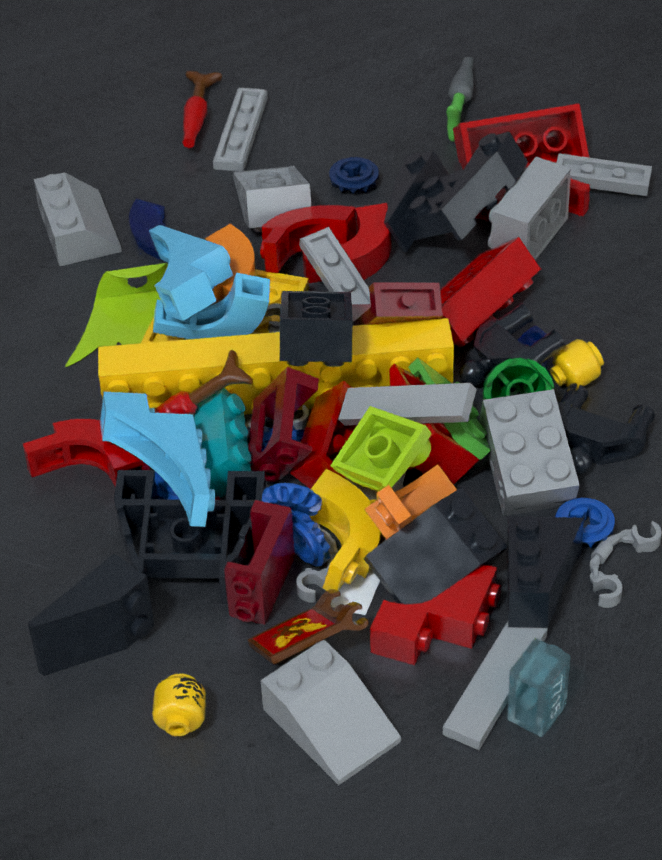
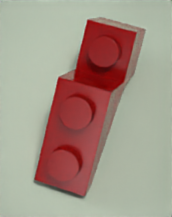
(452, 616)

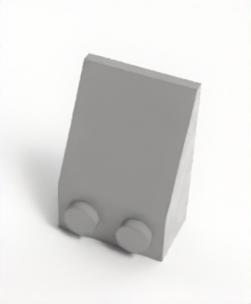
(270, 193)
(328, 712)

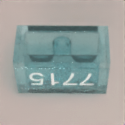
(538, 687)

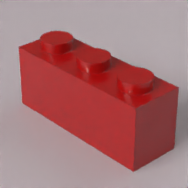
(324, 435)

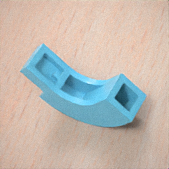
(234, 315)

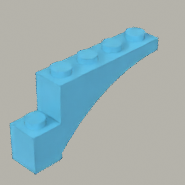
(191, 271)
(164, 443)

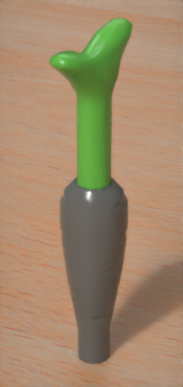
(459, 93)

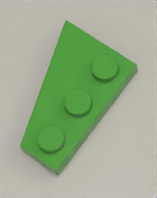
(467, 434)

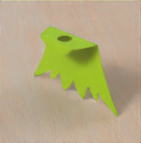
(120, 310)

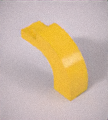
(346, 517)

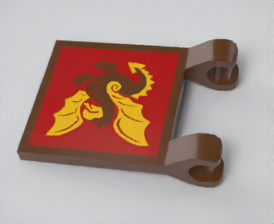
(307, 628)

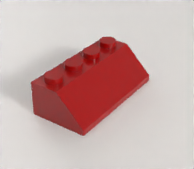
(537, 133)
(486, 287)

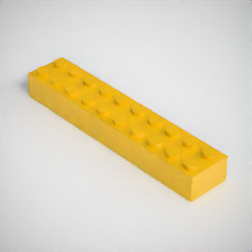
(184, 365)

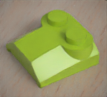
(382, 449)

